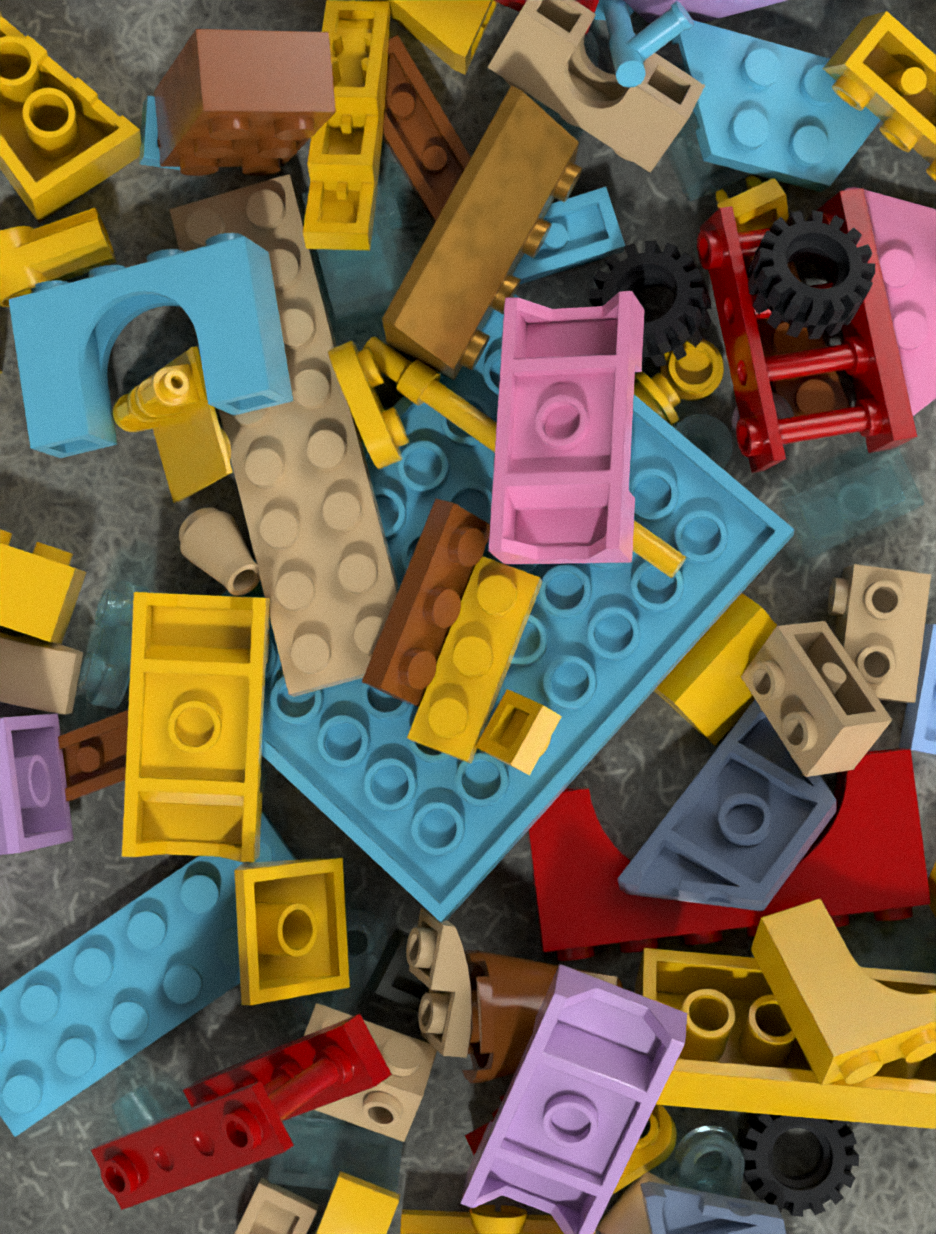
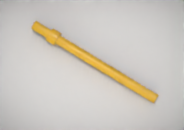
(422, 385)

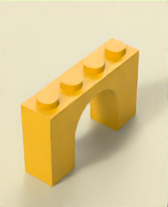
(835, 1008)

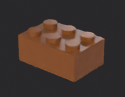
(243, 100)

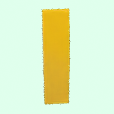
(348, 146)

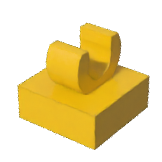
(757, 206)

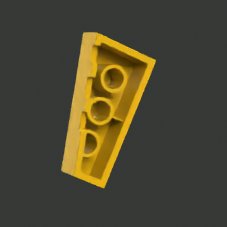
(54, 128)

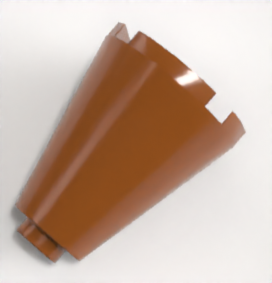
(504, 1010)

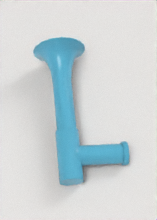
(631, 50)

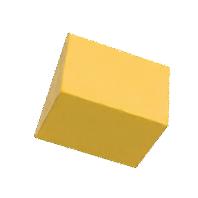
(708, 680)
(291, 929)

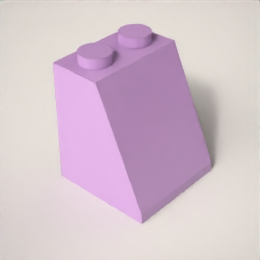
(32, 785)

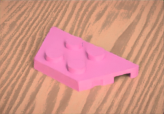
(907, 261)

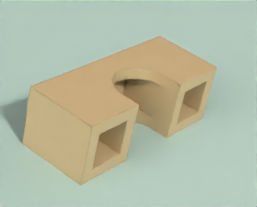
(549, 62)

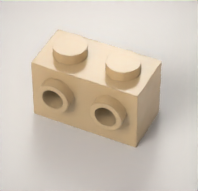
(882, 626)
(815, 698)
(393, 1102)

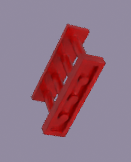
(866, 352)
(241, 1113)

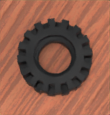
(823, 247)
(659, 269)
(801, 1191)

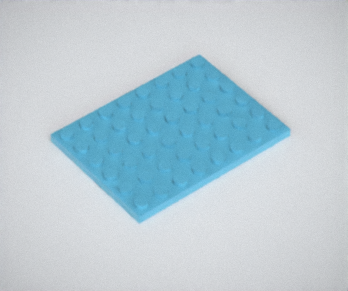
(587, 652)

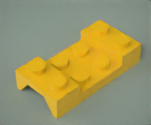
(195, 726)

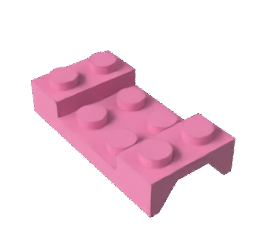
(566, 433)

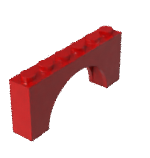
(858, 864)

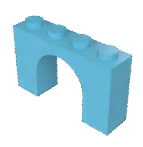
(70, 328)

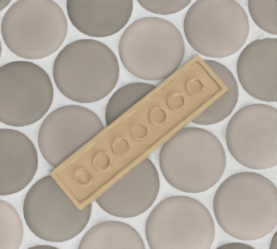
(303, 461)

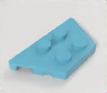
(770, 108)

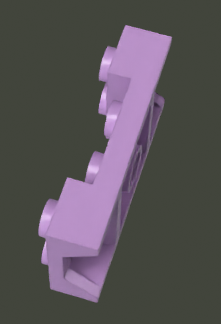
(577, 1100)

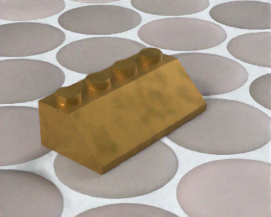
(482, 237)

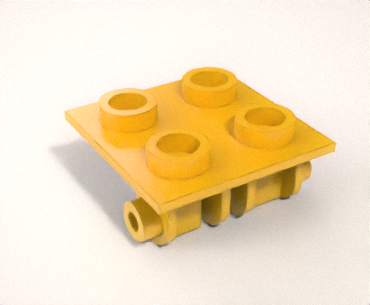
(183, 423)

